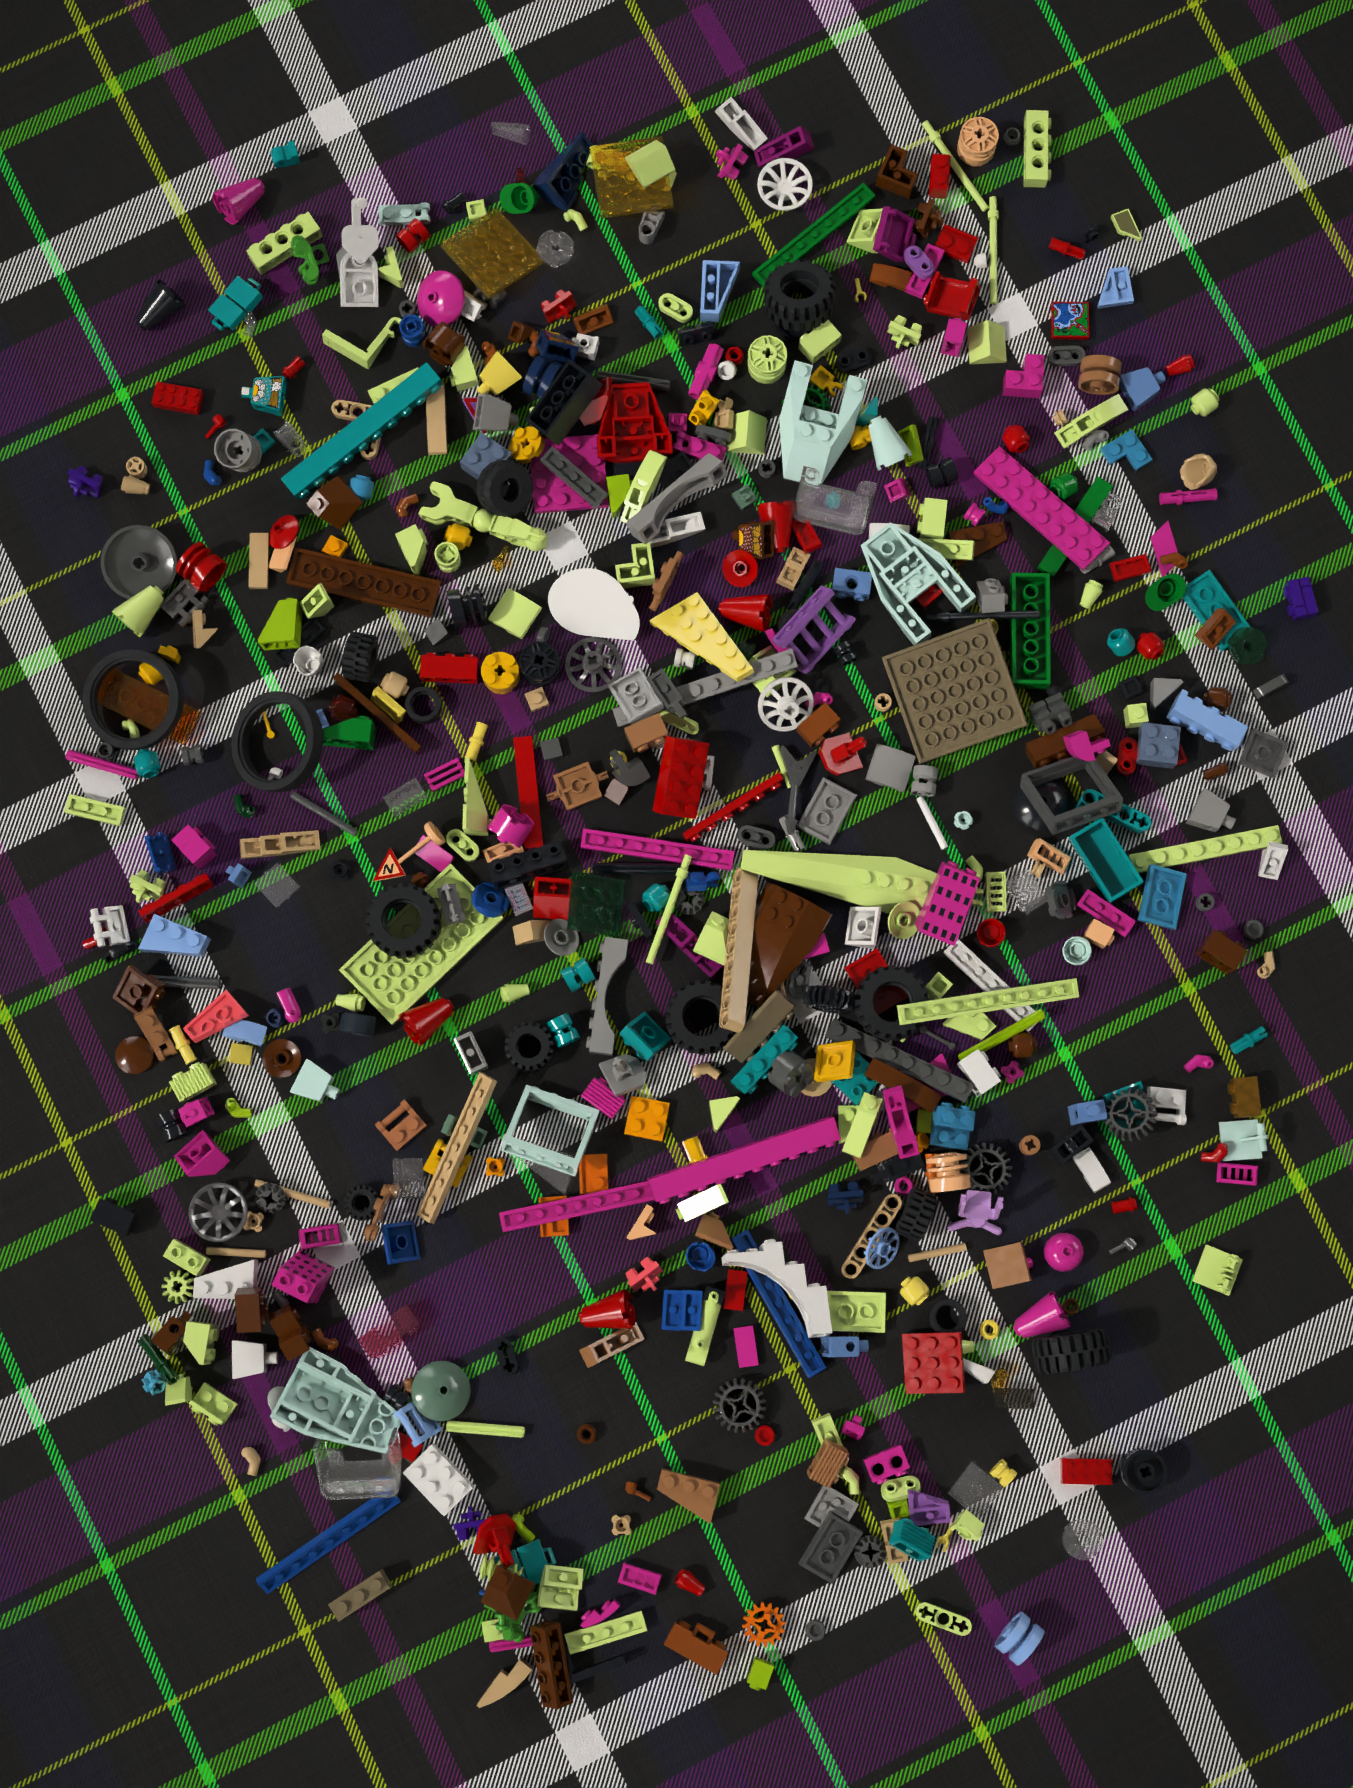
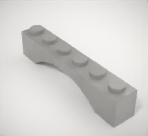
(702, 475)
(602, 1036)

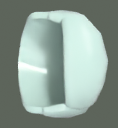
(1077, 950)

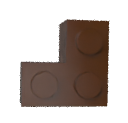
(893, 175)
(251, 1309)
(292, 1335)

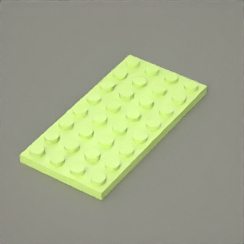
(398, 984)

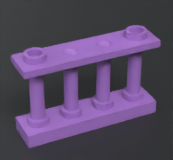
(802, 617)

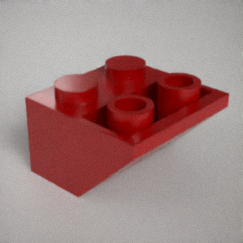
(551, 898)

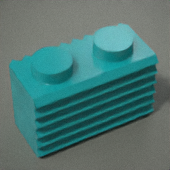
(912, 1539)

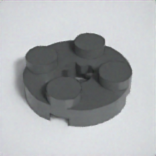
(1060, 900)

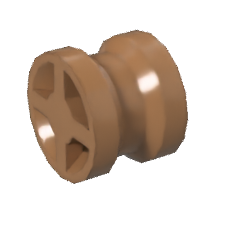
(1028, 1148)

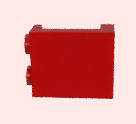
(952, 296)

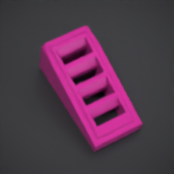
(1254, 1174)
(302, 1238)

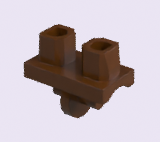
(930, 219)

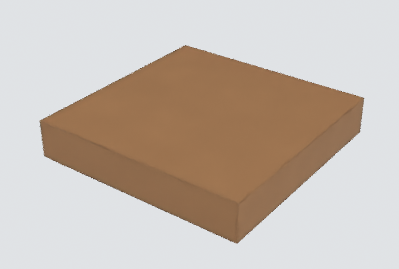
(1007, 1265)

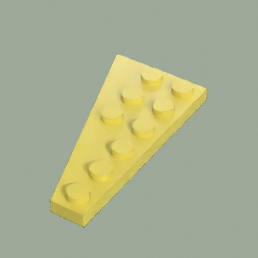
(701, 633)

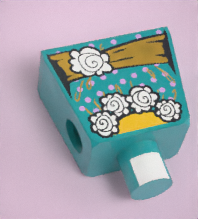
(267, 394)

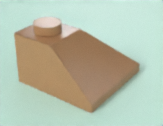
(713, 1231)

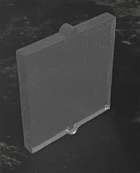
(276, 885)

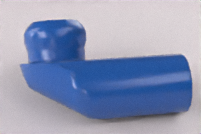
(209, 474)
(993, 507)

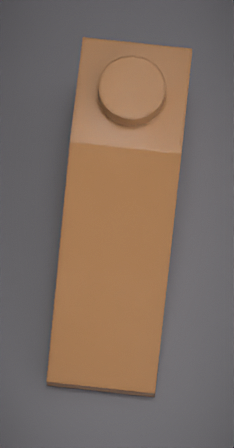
(611, 1345)

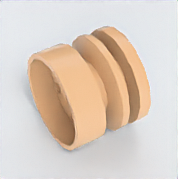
(975, 150)
(948, 1172)

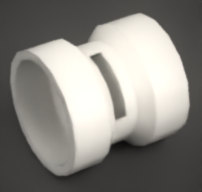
(684, 658)

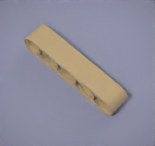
(872, 1226)

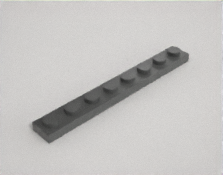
(901, 1061)

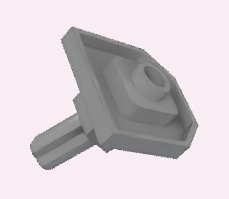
(623, 1074)

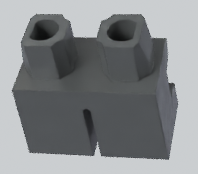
(1050, 714)

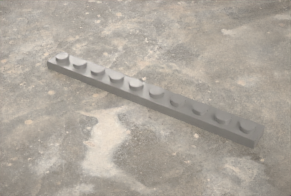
(722, 683)

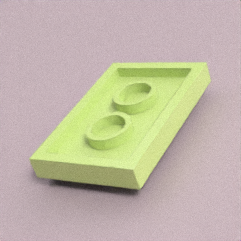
(857, 1311)

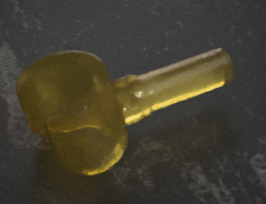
(497, 564)

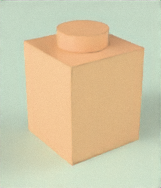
(1099, 934)

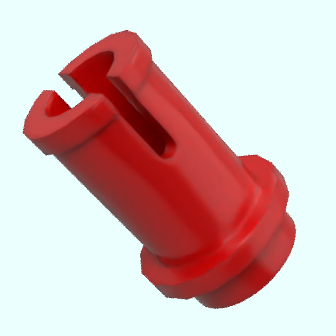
(290, 371)
(1124, 1205)

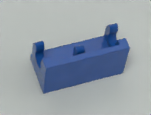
(161, 853)

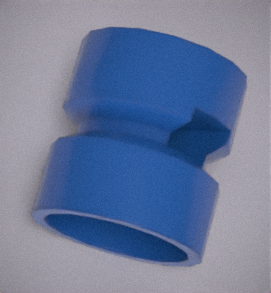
(412, 330)

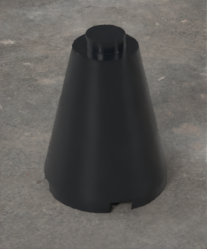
(159, 306)

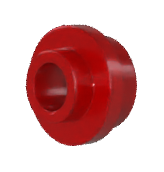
(737, 351)

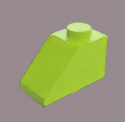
(617, 490)

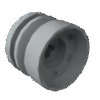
(229, 445)

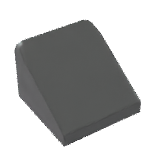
(436, 632)

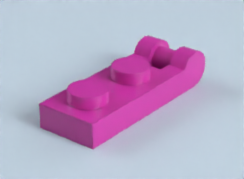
(697, 447)

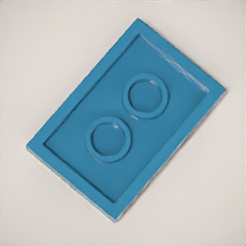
(1162, 897)

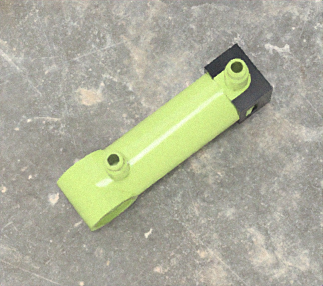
(701, 1339)

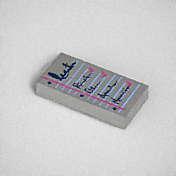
(519, 899)

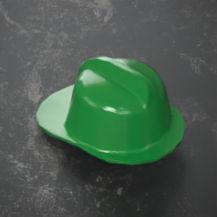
(518, 198)
(1165, 591)

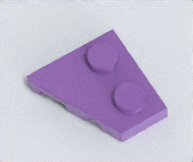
(927, 1509)

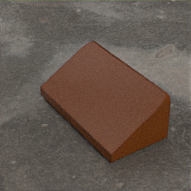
(593, 319)
(1215, 628)

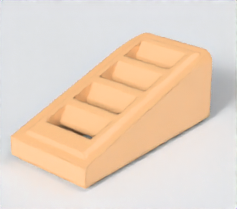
(1033, 853)

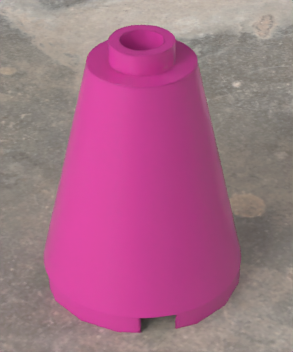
(238, 198)
(1042, 1318)

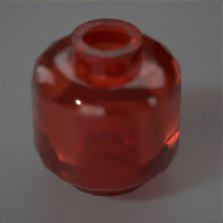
(342, 708)

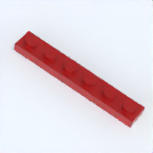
(740, 804)

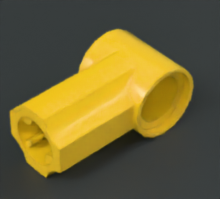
(860, 437)
(694, 1149)

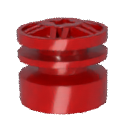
(201, 567)

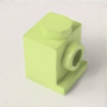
(968, 1526)

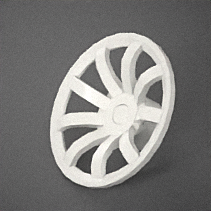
(784, 186)
(787, 706)

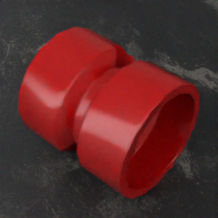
(412, 236)

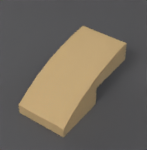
(793, 568)
(893, 1555)

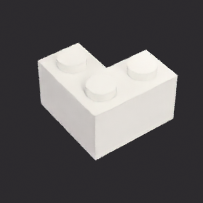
(979, 1072)

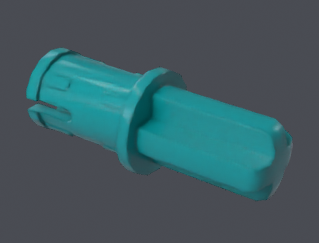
(649, 322)
(1248, 1040)

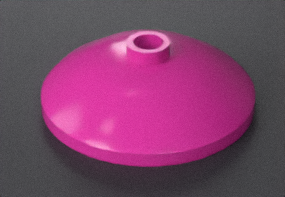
(447, 301)

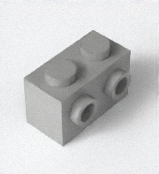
(991, 596)

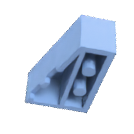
(717, 284)
(171, 938)

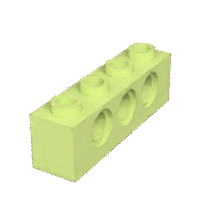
(1034, 121)
(281, 252)

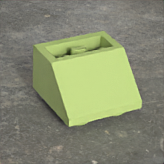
(200, 1340)

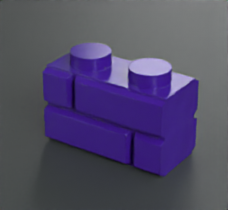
(1300, 599)

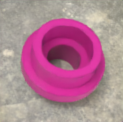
(908, 1181)

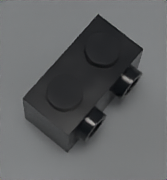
(114, 1216)

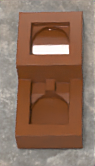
(890, 276)

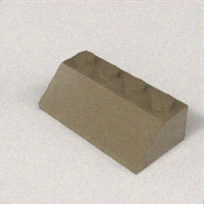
(760, 1026)

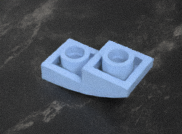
(246, 1031)

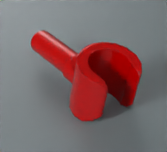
(219, 423)

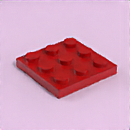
(933, 1362)

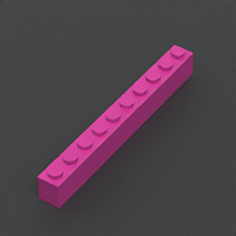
(743, 1159)

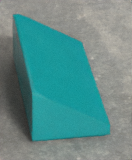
(868, 413)

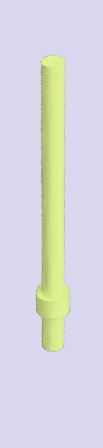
(935, 137)
(993, 216)
(681, 875)

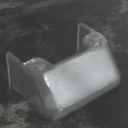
(358, 1479)

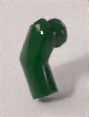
(241, 808)

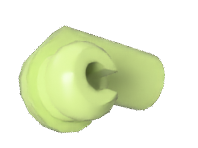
(577, 217)
(131, 726)
(975, 865)

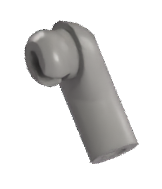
(1095, 437)

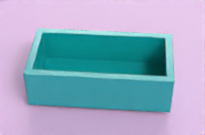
(1105, 860)

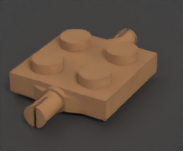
(662, 585)
(577, 786)

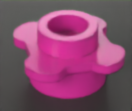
(1006, 1070)

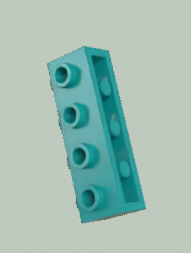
(760, 1064)

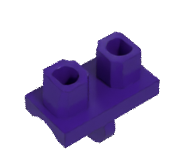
(84, 485)
(463, 1528)

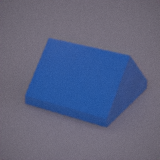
(400, 1242)

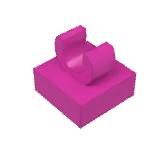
(677, 422)
(853, 1428)

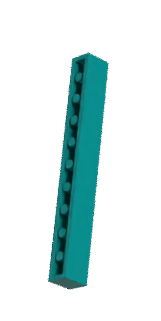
(362, 431)

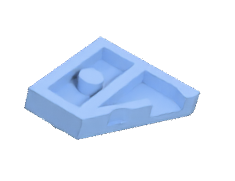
(1116, 289)

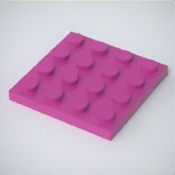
(550, 492)

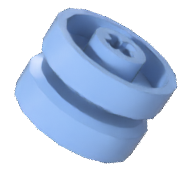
(1019, 1638)

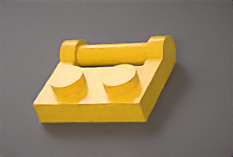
(433, 1161)

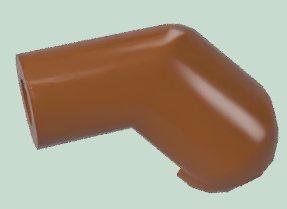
(489, 349)
(533, 350)

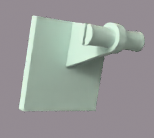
(1244, 1139)

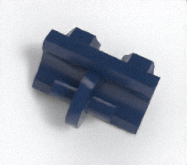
(847, 1199)

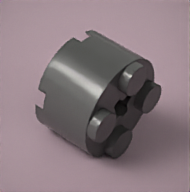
(791, 1073)

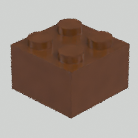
(1221, 952)

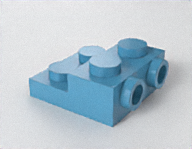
(951, 1126)

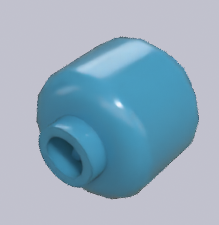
(362, 487)

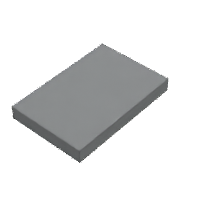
(636, 696)
(826, 811)

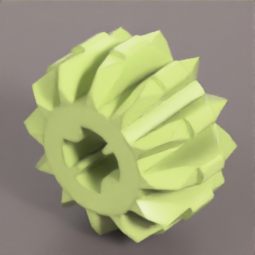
(172, 1283)

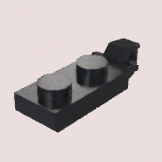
(897, 1168)

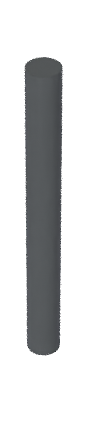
(323, 813)

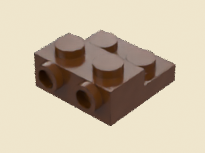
(138, 990)

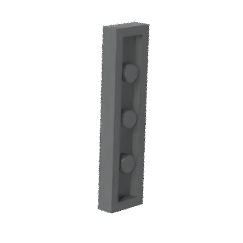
(574, 477)

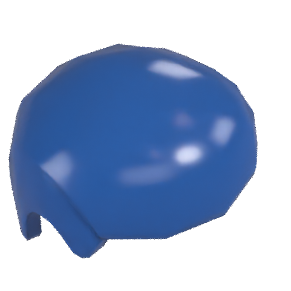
(700, 1256)

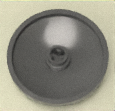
(137, 559)

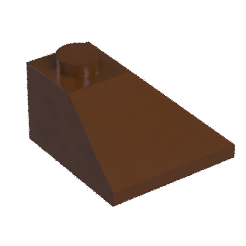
(335, 502)
(507, 1592)

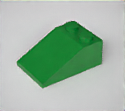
(352, 733)

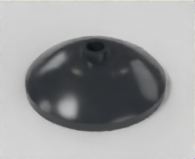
(1056, 799)

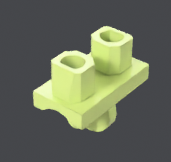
(903, 335)
(144, 889)

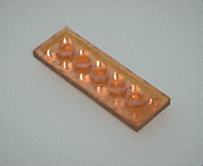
(144, 705)

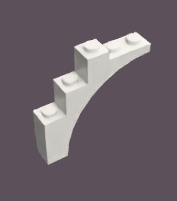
(792, 1278)

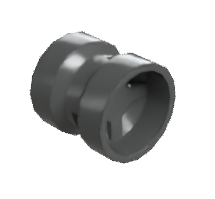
(192, 755)

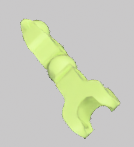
(469, 515)

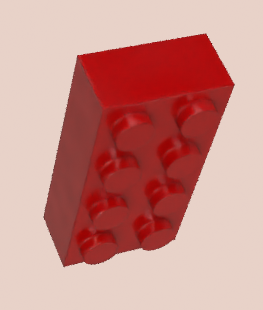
(177, 398)
(1086, 1471)

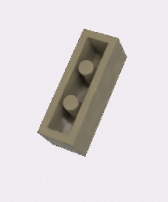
(360, 1595)

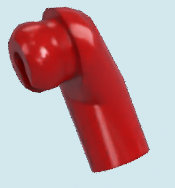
(1217, 1155)

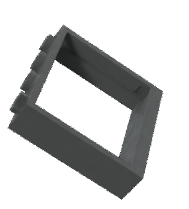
(1109, 805)

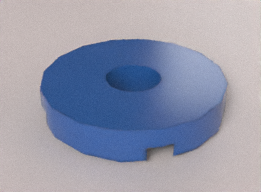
(488, 908)

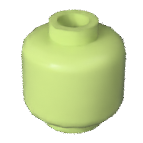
(1204, 402)

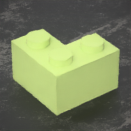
(640, 571)

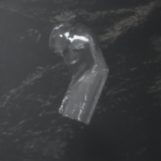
(250, 324)

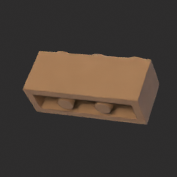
(877, 1150)

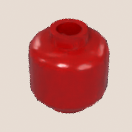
(1016, 439)
(1150, 646)

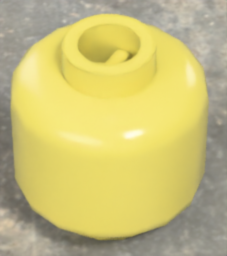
(914, 1290)

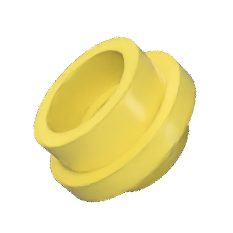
(993, 1334)

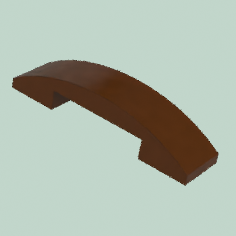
(912, 1089)

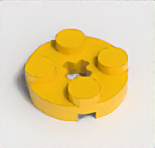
(521, 438)

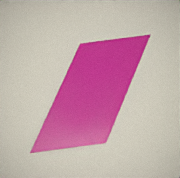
(1163, 544)

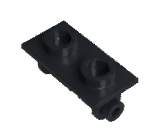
(701, 333)

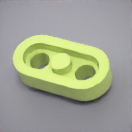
(677, 306)
(463, 845)
(900, 1488)

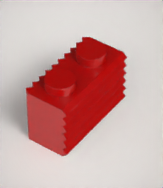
(939, 176)

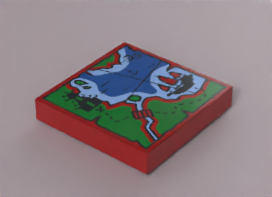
(1070, 320)

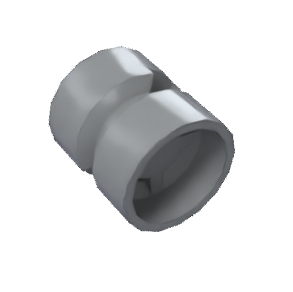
(927, 774)

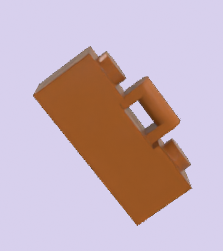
(701, 1651)

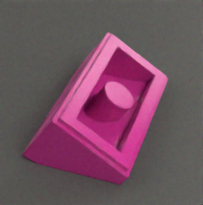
(434, 855)

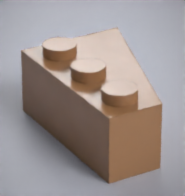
(690, 1491)

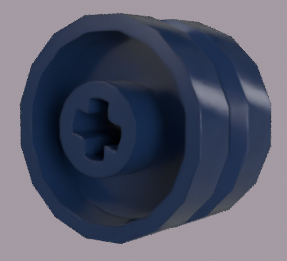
(540, 376)

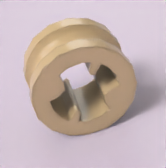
(878, 706)
(1038, 869)

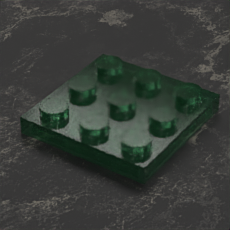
(595, 904)

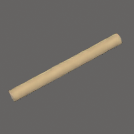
(300, 1196)

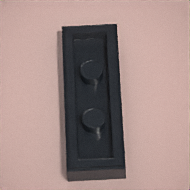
(309, 634)

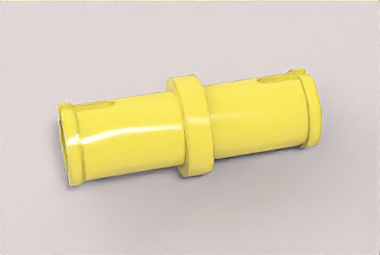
(476, 741)
(182, 1044)

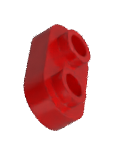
(1126, 755)

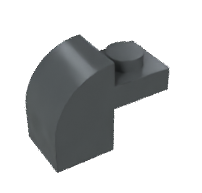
(628, 773)

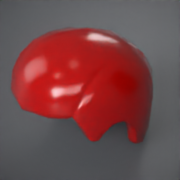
(991, 932)

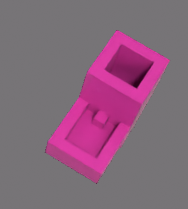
(1081, 747)

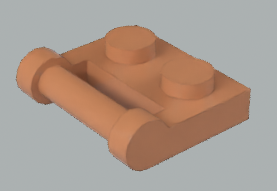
(405, 1130)

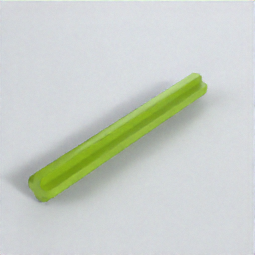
(1005, 1033)

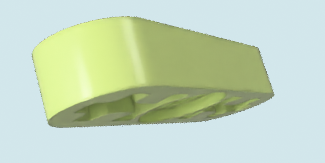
(927, 1618)

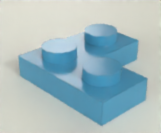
(1128, 446)

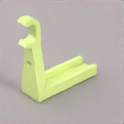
(356, 354)

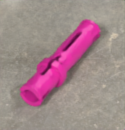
(1187, 496)

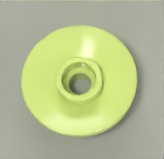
(906, 927)

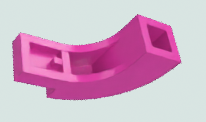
(899, 1122)

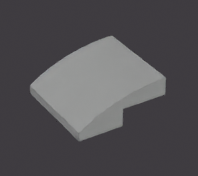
(890, 767)

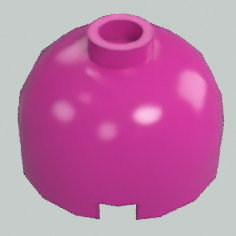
(1063, 1252)

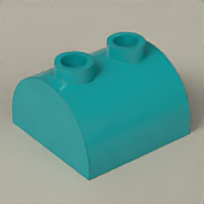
(645, 1036)

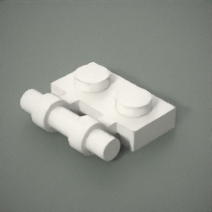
(115, 924)

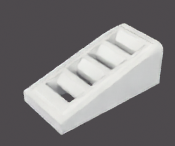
(978, 1371)

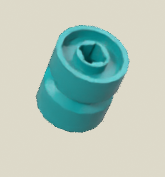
(582, 969)
(558, 1025)

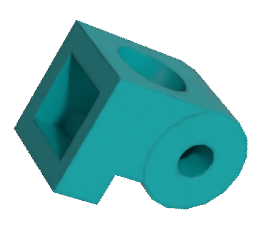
(285, 155)

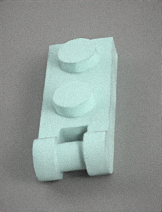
(403, 214)

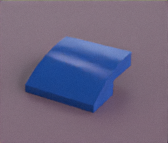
(682, 1310)

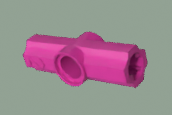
(706, 370)

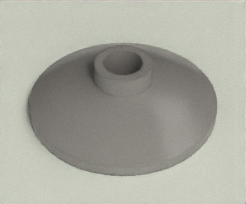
(568, 938)

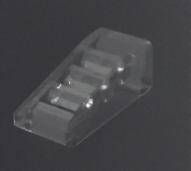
(512, 131)

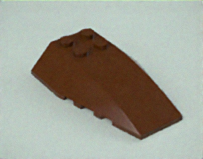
(782, 936)

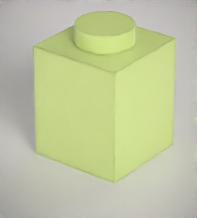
(1135, 715)

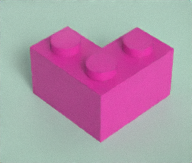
(1026, 382)
(194, 847)

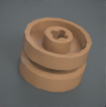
(1099, 374)

